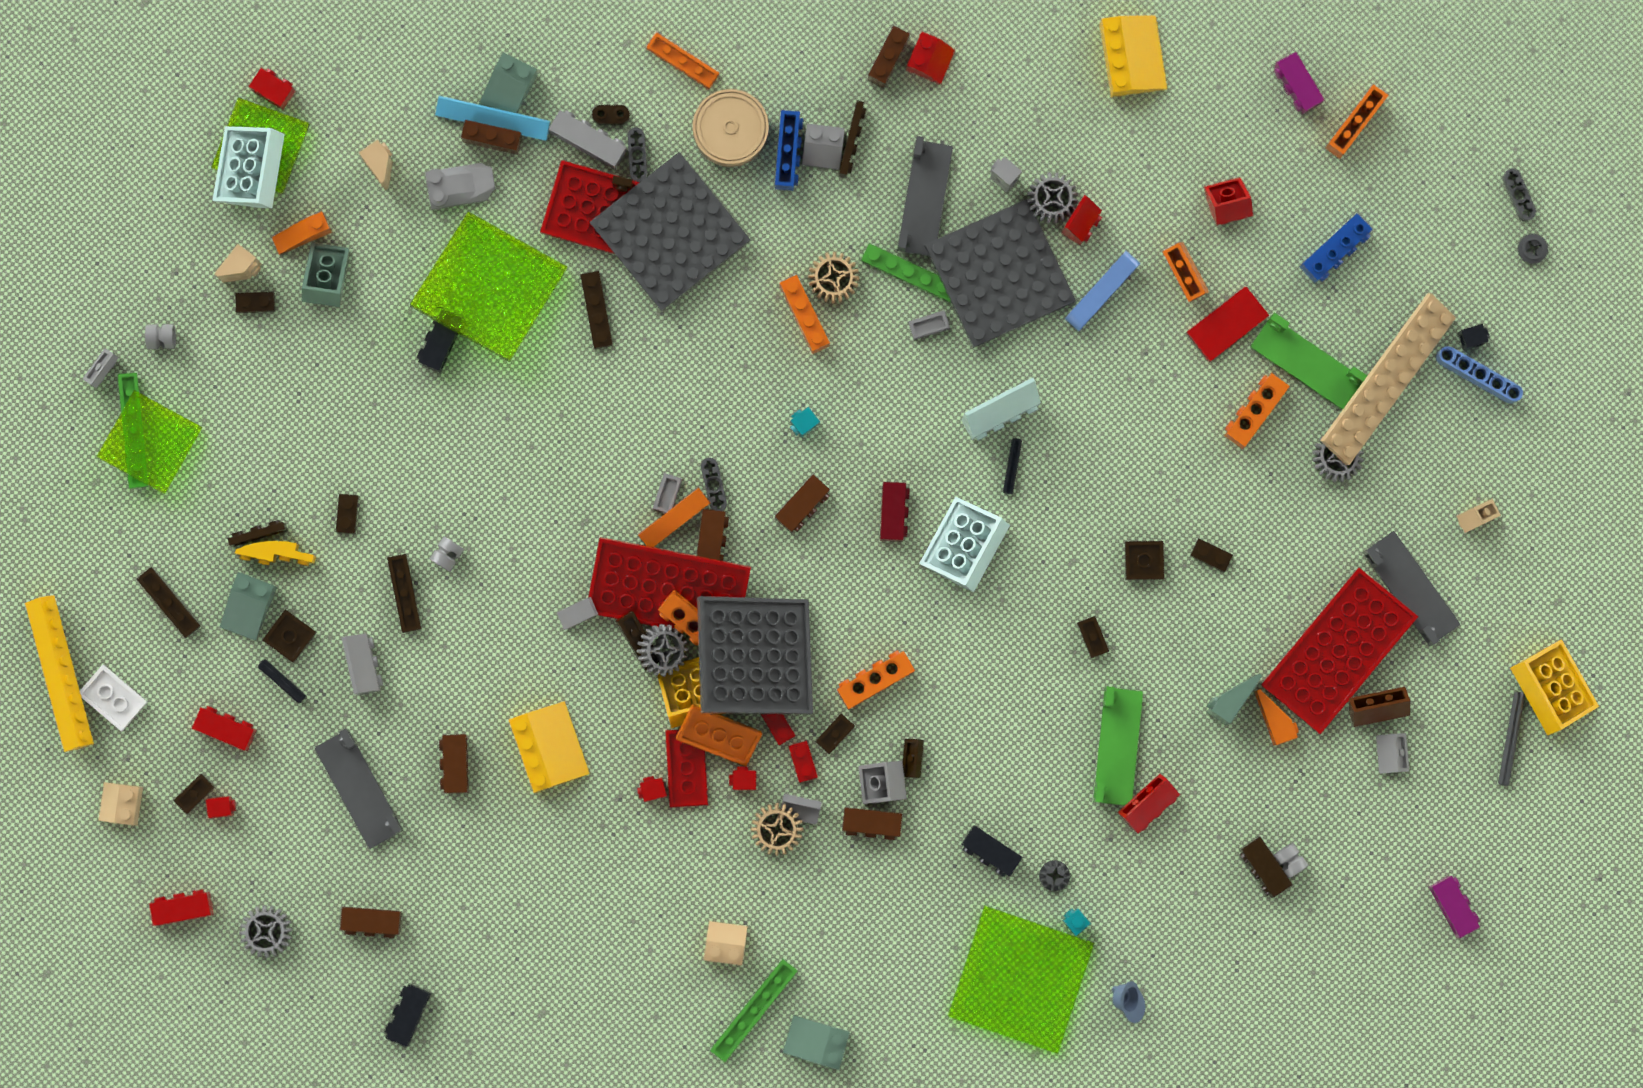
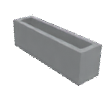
(588, 140)

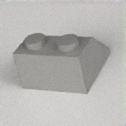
(823, 146)
(882, 782)

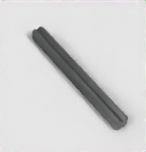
(1511, 738)

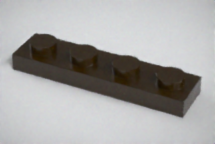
(851, 147)
(596, 310)
(404, 593)
(168, 602)

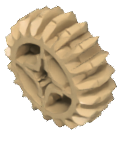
(841, 275)
(793, 834)

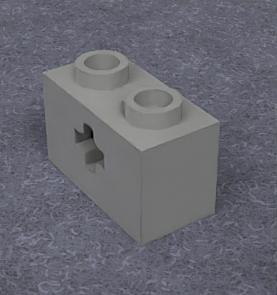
(1005, 174)

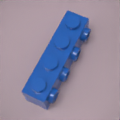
(787, 150)
(1335, 248)

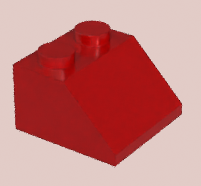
(930, 58)
(1229, 201)
(1082, 220)

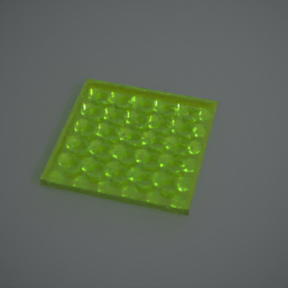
(488, 286)
(1020, 979)

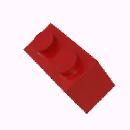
(271, 88)

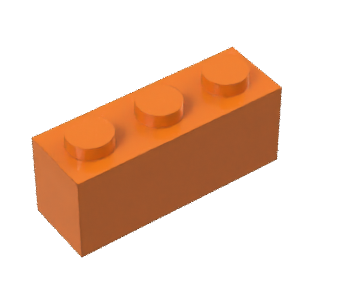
(1185, 271)

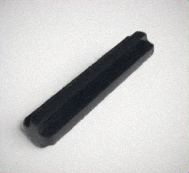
(1012, 466)
(283, 682)

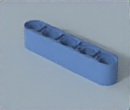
(1102, 291)
(1488, 375)

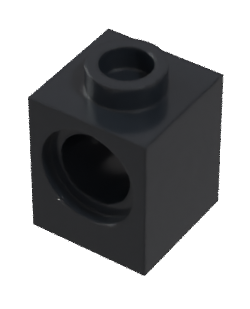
(1473, 337)

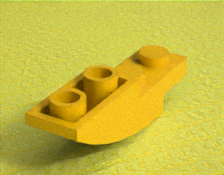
(269, 550)

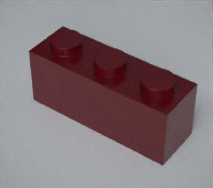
(894, 511)

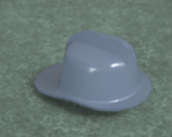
(1129, 1000)

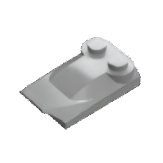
(459, 185)

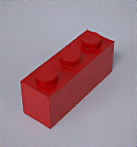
(224, 728)
(1149, 803)
(181, 907)

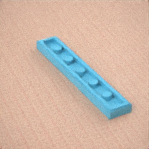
(463, 111)

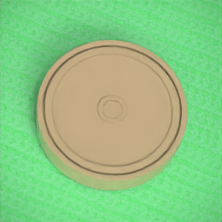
(730, 127)

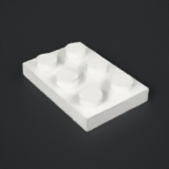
(112, 698)

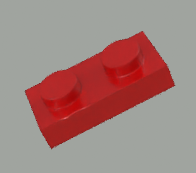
(779, 727)
(803, 761)

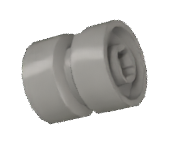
(160, 336)
(446, 554)
(1290, 860)

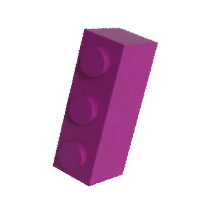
(1298, 83)
(1455, 906)

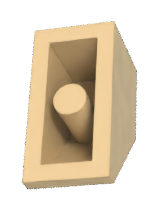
(1478, 515)

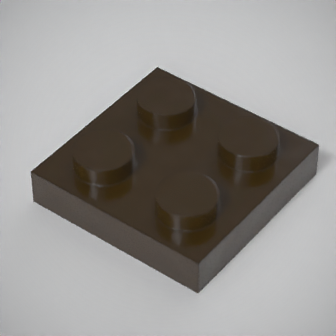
(1144, 560)
(289, 636)

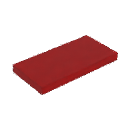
(1227, 324)
(685, 773)

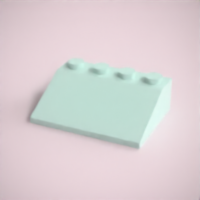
(248, 166)
(1001, 409)
(964, 544)

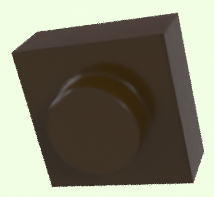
(622, 184)

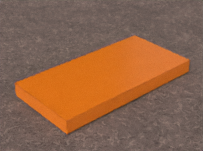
(719, 735)

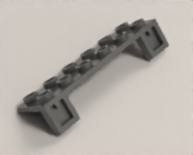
(924, 196)
(1411, 587)
(358, 789)

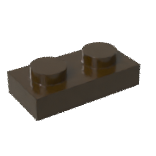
(255, 302)
(347, 514)
(1211, 555)
(1092, 637)
(835, 733)
(912, 758)
(193, 794)

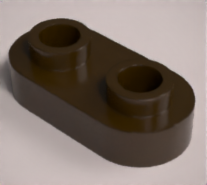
(610, 116)

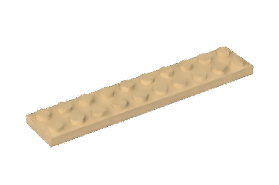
(1388, 379)

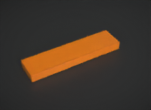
(682, 60)
(674, 518)

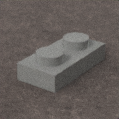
(100, 368)

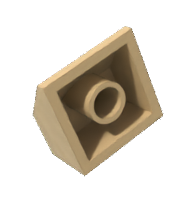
(378, 160)
(238, 266)
(120, 803)
(725, 943)

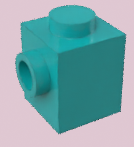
(803, 422)
(1075, 921)

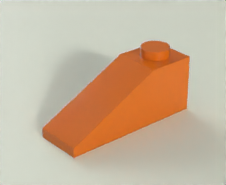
(302, 233)
(1278, 723)

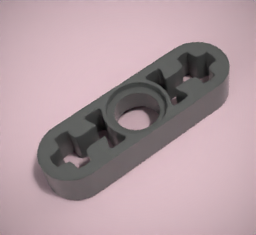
(641, 141)
(1529, 205)
(706, 472)

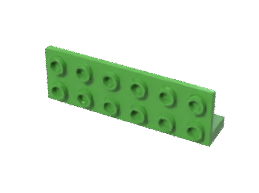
(1307, 362)
(1118, 746)

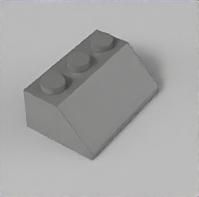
(362, 664)

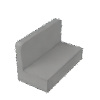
(1392, 753)
(806, 808)

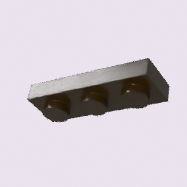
(257, 533)
(632, 632)

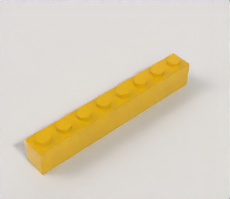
(59, 673)

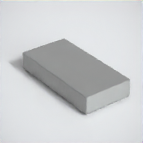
(929, 325)
(667, 493)
(577, 613)

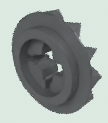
(1534, 240)
(1062, 870)

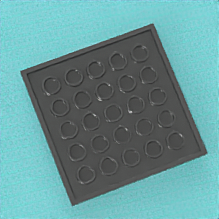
(670, 231)
(1000, 273)
(754, 655)

